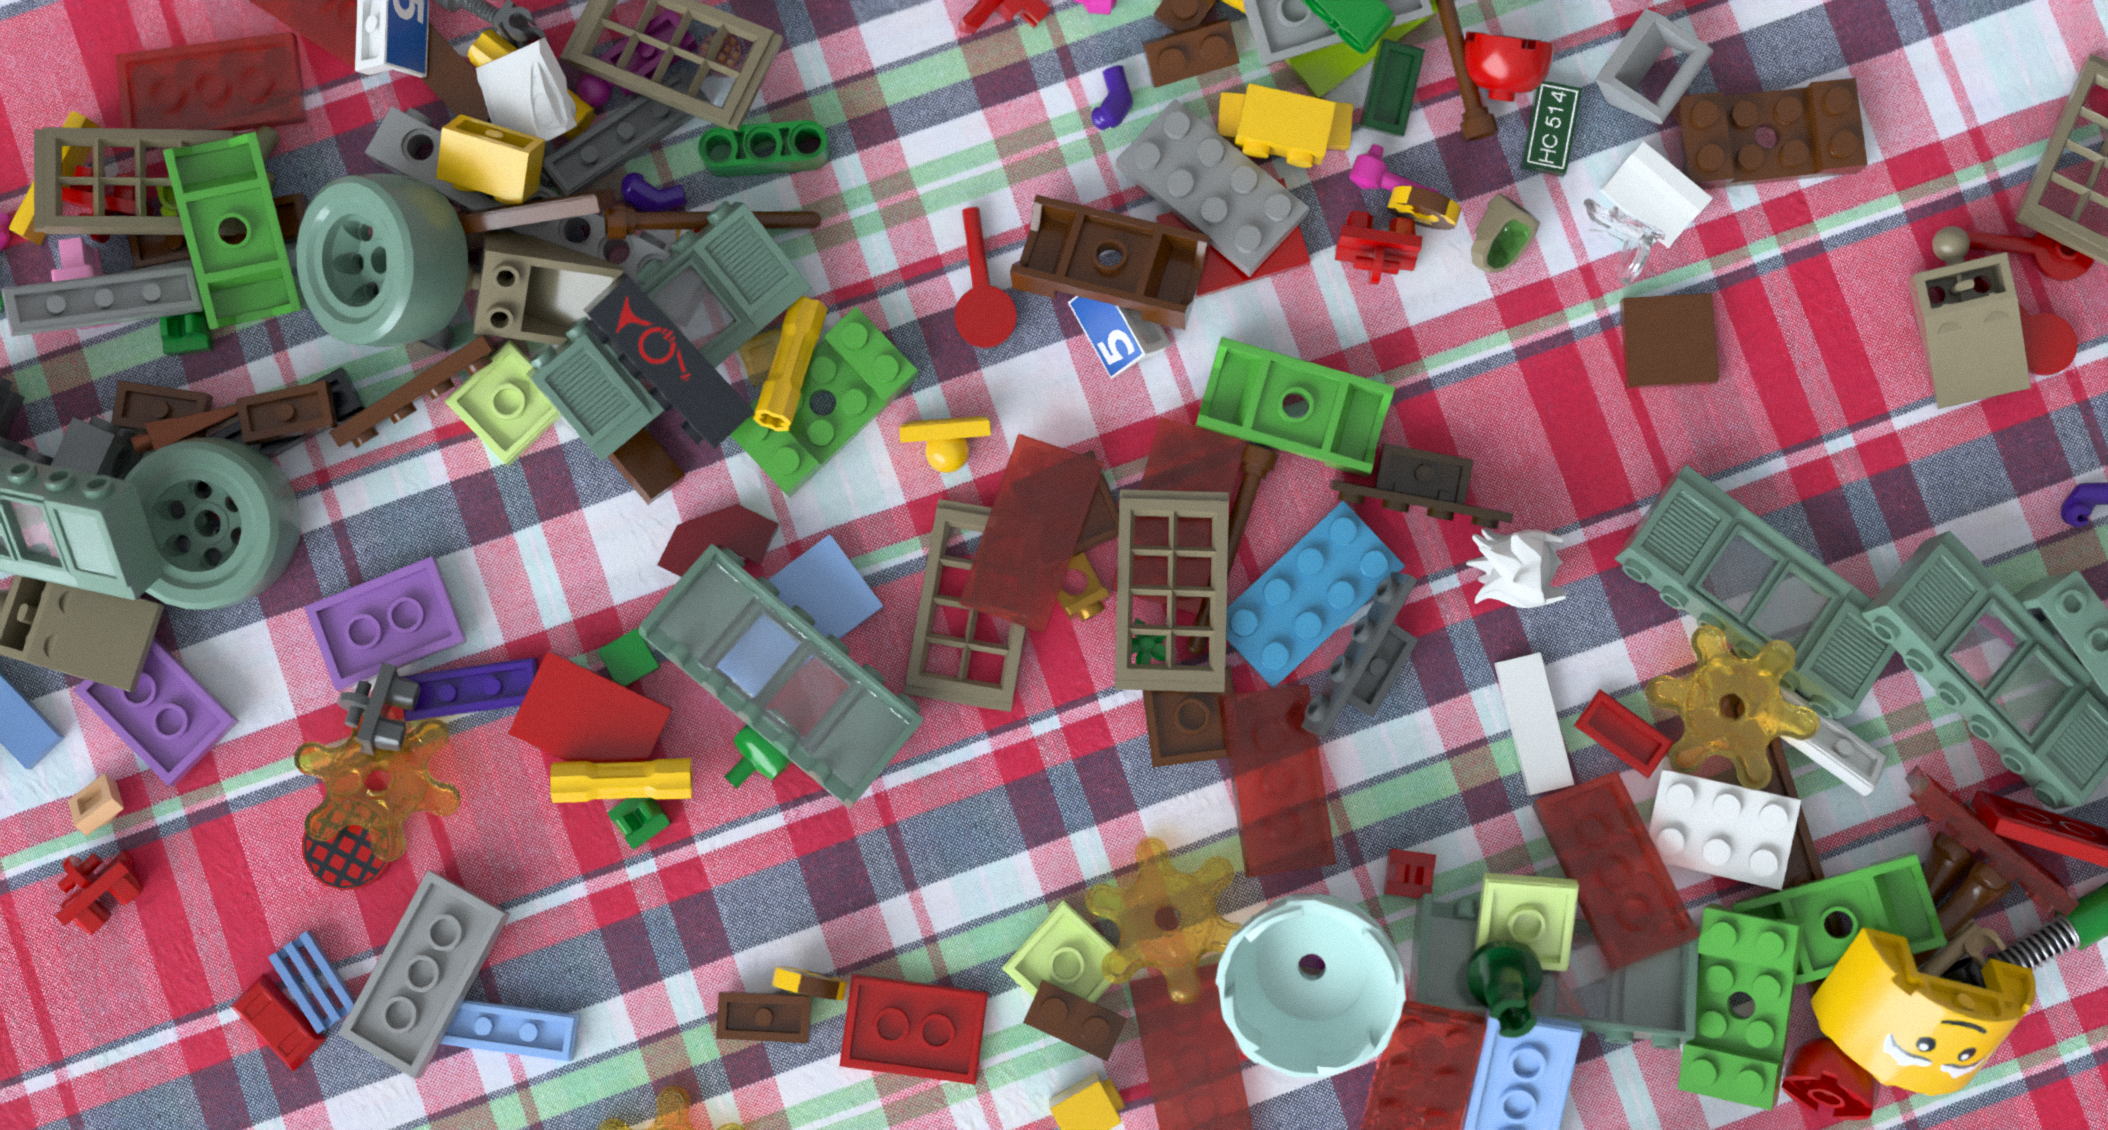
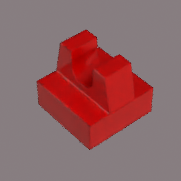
(1030, 10)
(1409, 873)

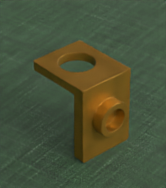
(1091, 600)

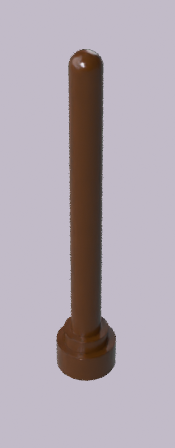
(1476, 120)
(624, 220)
(1255, 466)

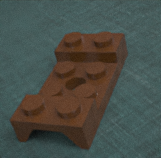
(1813, 125)
(1156, 271)

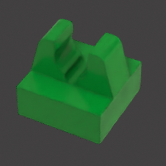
(185, 334)
(639, 820)

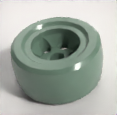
(413, 258)
(263, 512)

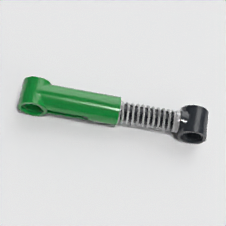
(2079, 929)

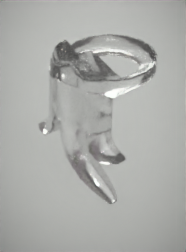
(1626, 228)

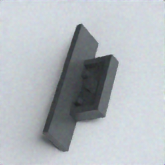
(1369, 662)

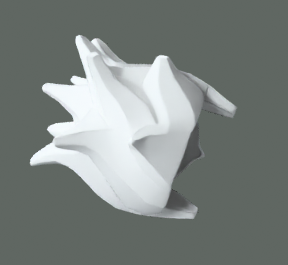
(1518, 567)

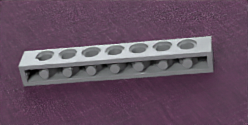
(396, 148)

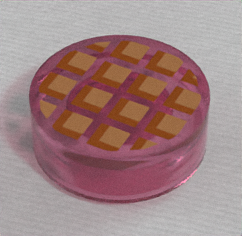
(730, 53)

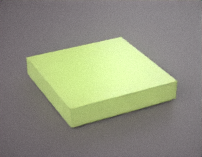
(504, 404)
(1530, 913)
(1063, 953)

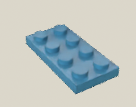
(1308, 594)

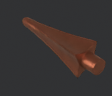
(180, 428)

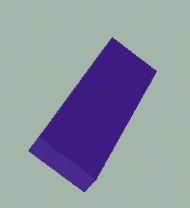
(472, 689)

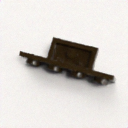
(1422, 480)

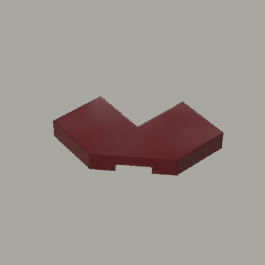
(731, 527)

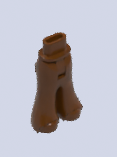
(1980, 889)

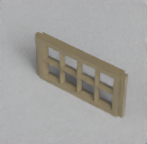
(746, 81)
(49, 180)
(2045, 220)
(1172, 676)
(947, 687)

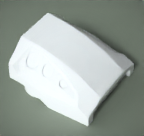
(528, 92)

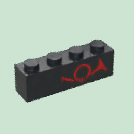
(667, 360)

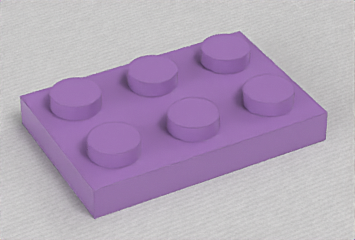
(385, 621)
(167, 719)

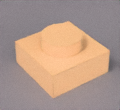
(96, 804)

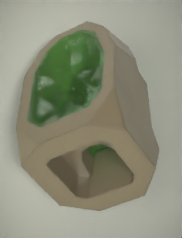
(1503, 235)

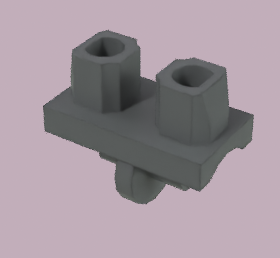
(376, 729)

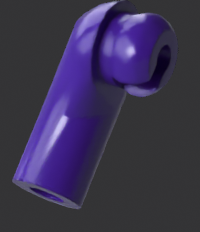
(1117, 102)
(650, 199)
(2082, 501)

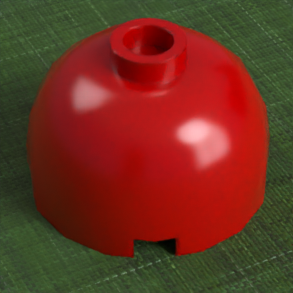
(1507, 63)
(1829, 1076)

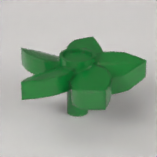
(1148, 647)

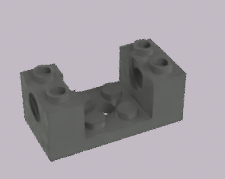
(86, 447)

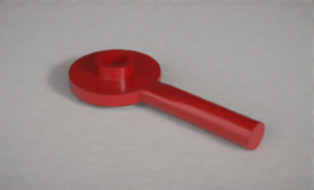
(2048, 255)
(984, 313)
(2047, 339)

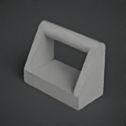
(1638, 54)

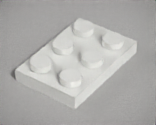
(1723, 828)

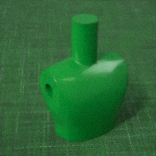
(757, 756)

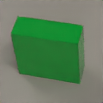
(629, 658)

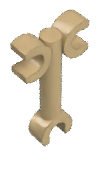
(1967, 939)

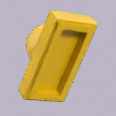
(946, 442)

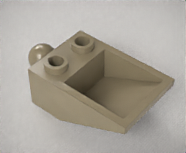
(544, 294)
(1969, 337)
(77, 631)

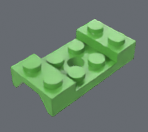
(231, 182)
(862, 375)
(1248, 397)
(1880, 896)
(1731, 1053)

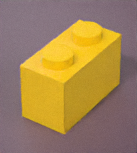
(1284, 125)
(490, 159)
(1088, 1105)

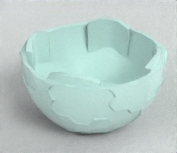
(1305, 1020)

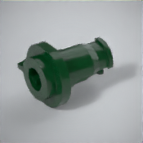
(1506, 980)

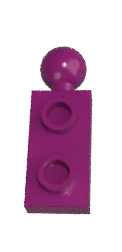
(643, 61)

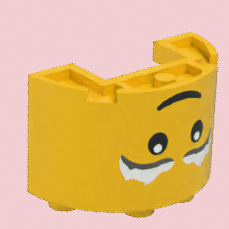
(1914, 1025)

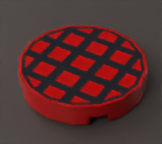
(344, 860)

